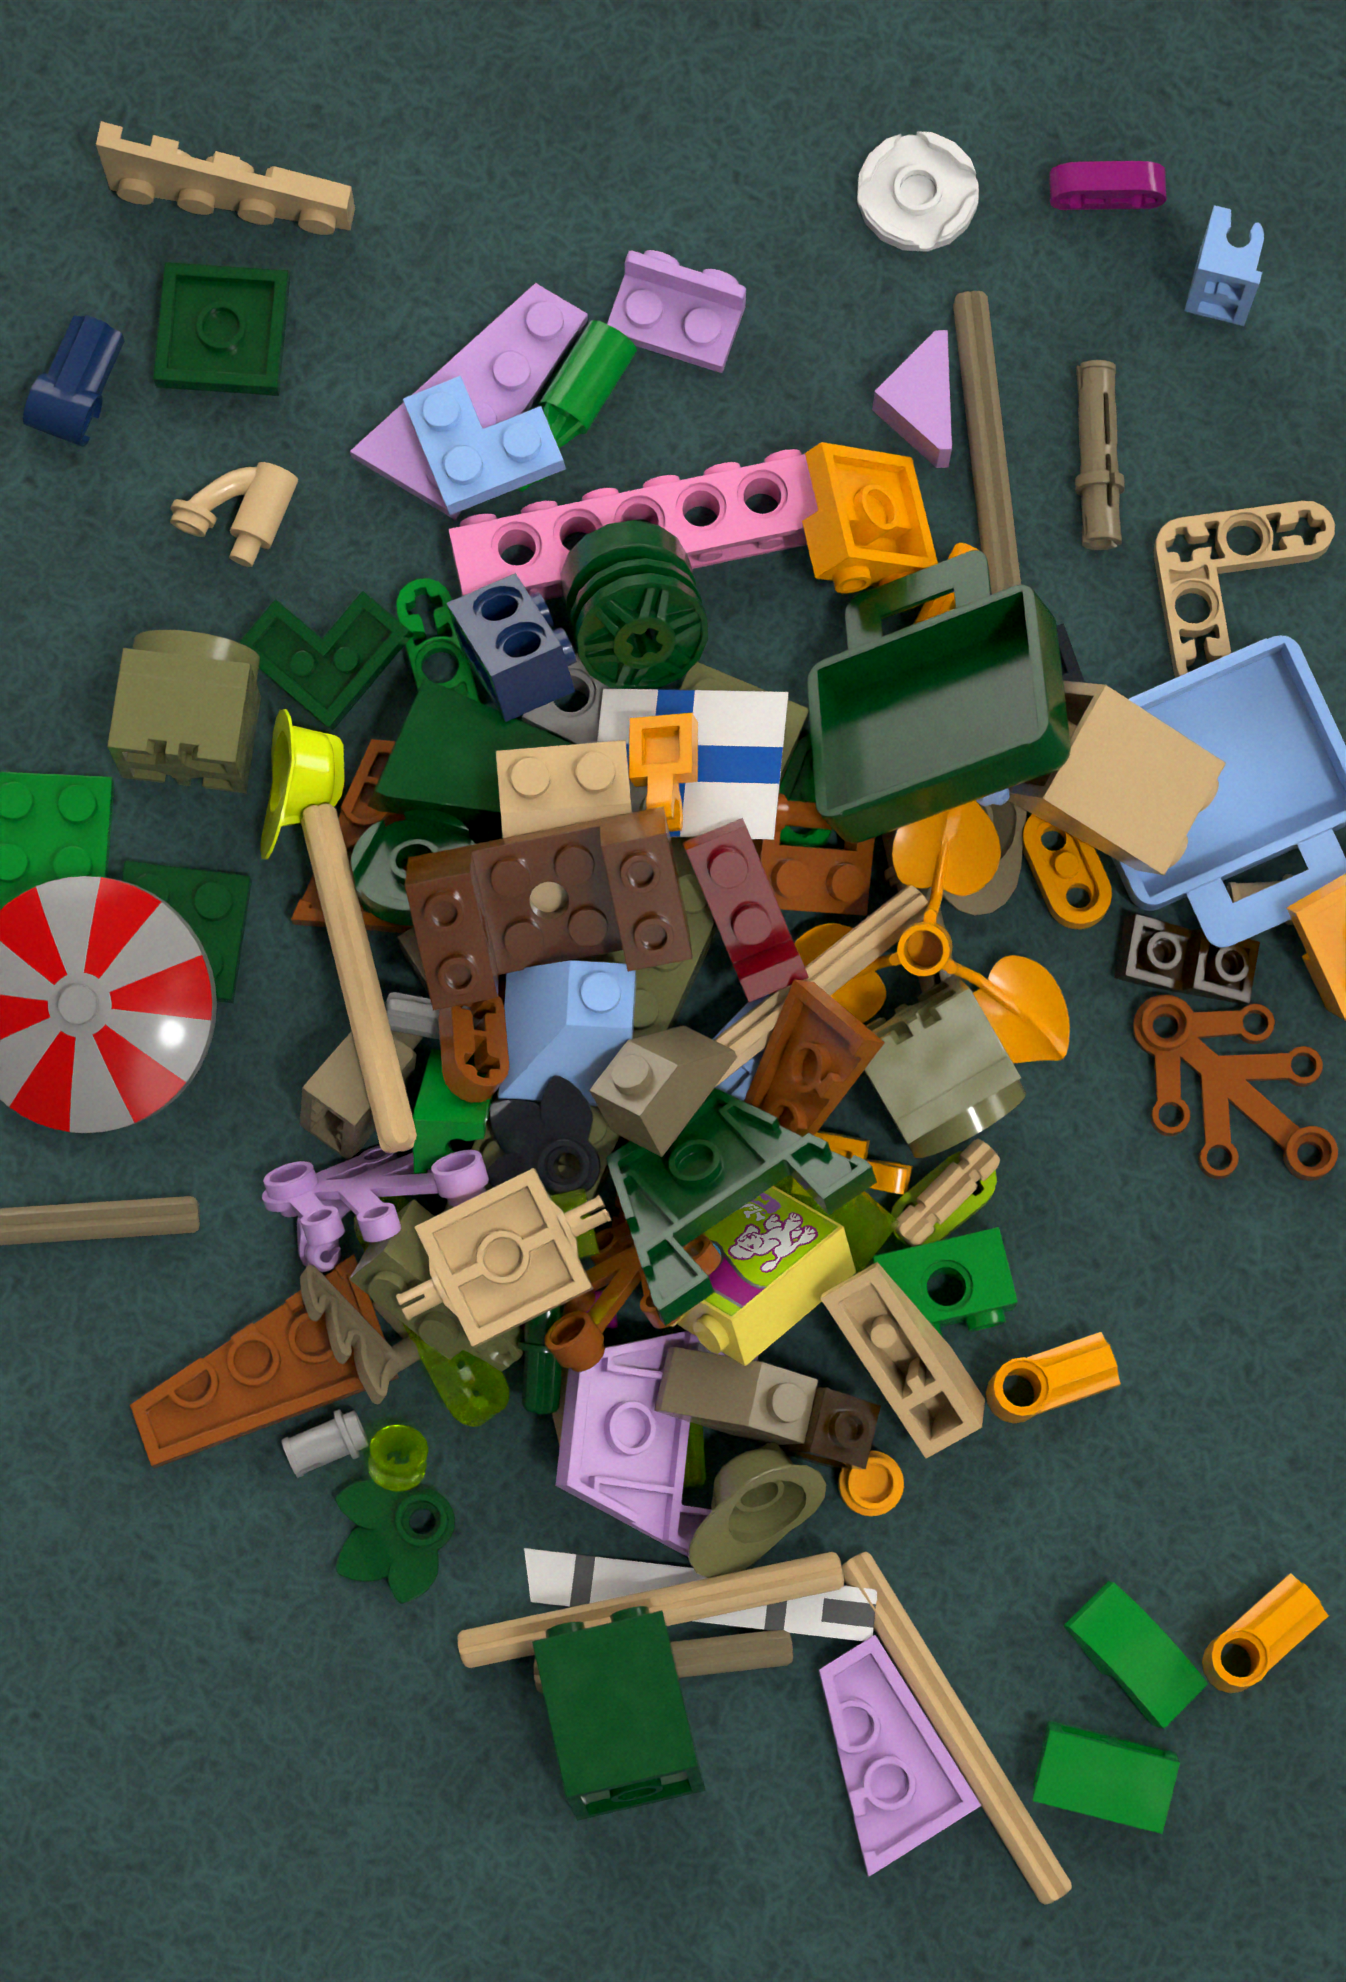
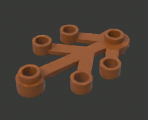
(1226, 1080)
(578, 1336)

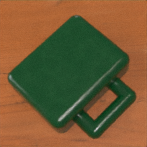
(936, 707)

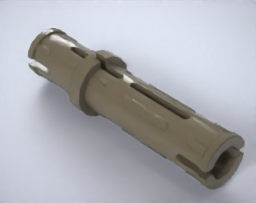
(1099, 476)

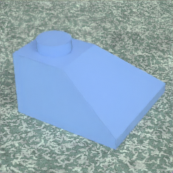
(565, 1024)

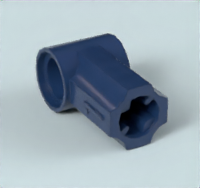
(72, 389)

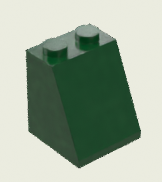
(617, 1713)

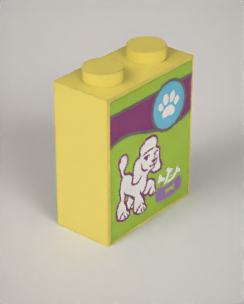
(769, 1274)

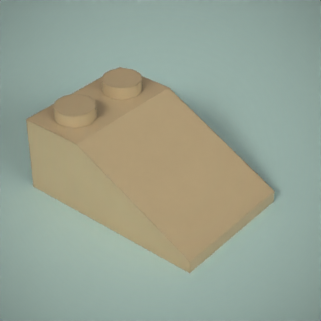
(558, 789)

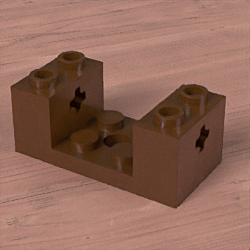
(479, 918)

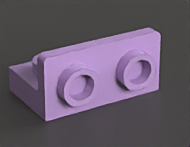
(678, 309)

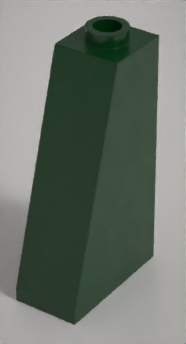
(449, 757)

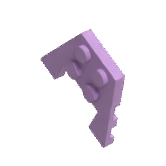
(622, 1450)

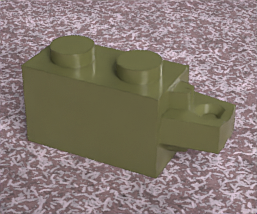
(403, 1263)

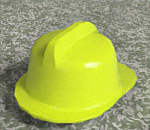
(304, 773)

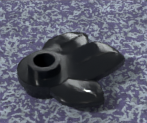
(542, 1134)

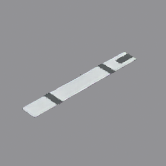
(584, 1579)

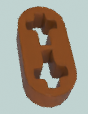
(487, 1043)

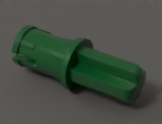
(541, 1368)

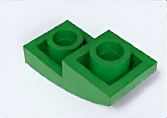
(1136, 1653)

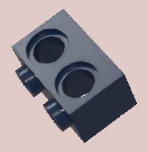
(513, 646)

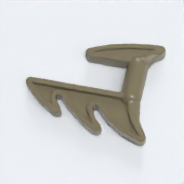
(345, 1326)

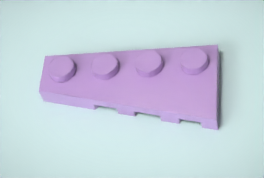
(503, 378)

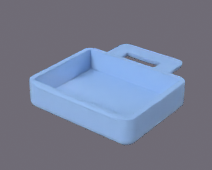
(1273, 796)

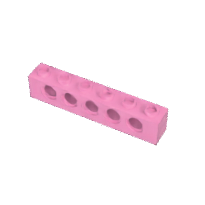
(663, 502)

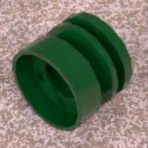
(634, 606)

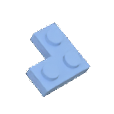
(474, 461)

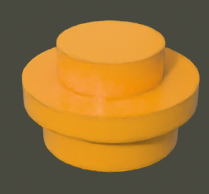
(872, 1489)

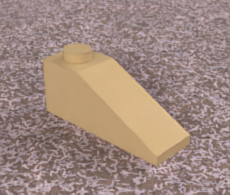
(907, 1359)

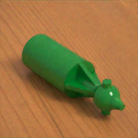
(585, 382)

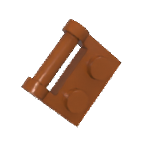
(815, 876)

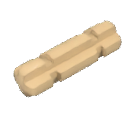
(947, 1192)

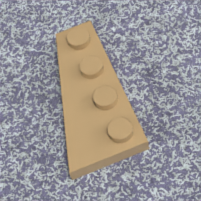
(221, 182)

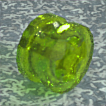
(398, 1476)

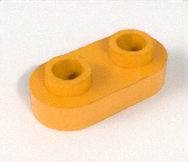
(1062, 870)

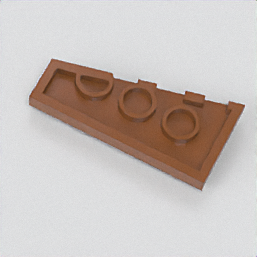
(253, 1380)

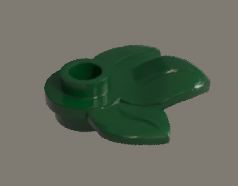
(384, 1539)

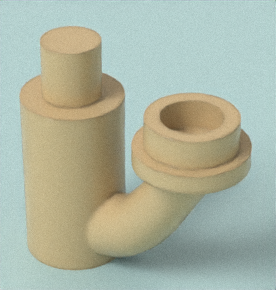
(260, 513)

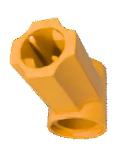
(1057, 1377)
(1266, 1633)

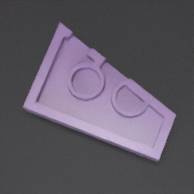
(890, 1757)

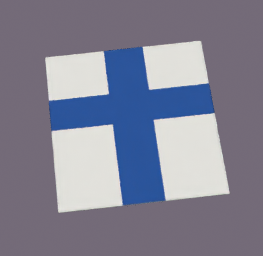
(736, 752)

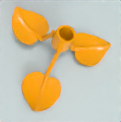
(958, 855)

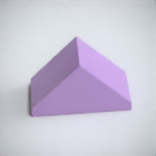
(918, 400)

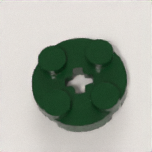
(385, 851)

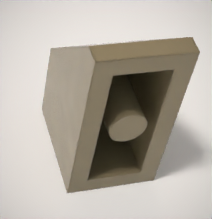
(659, 1085)
(740, 1400)

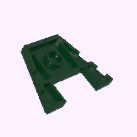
(708, 1173)

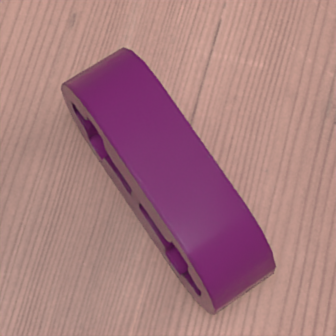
(1107, 185)

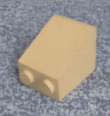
(1127, 781)

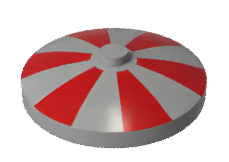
(99, 1004)

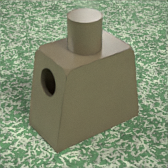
(336, 1098)

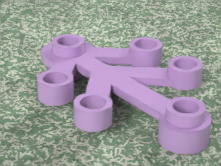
(359, 1182)

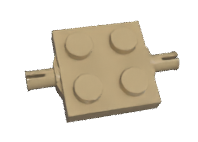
(503, 1257)

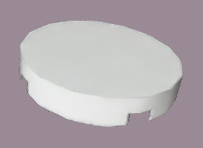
(917, 212)

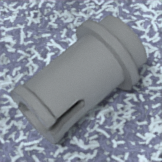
(325, 1443)

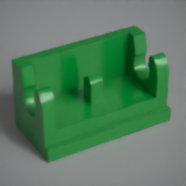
(444, 1116)
(1105, 1777)

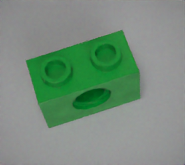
(974, 1261)

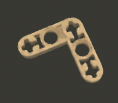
(1202, 572)

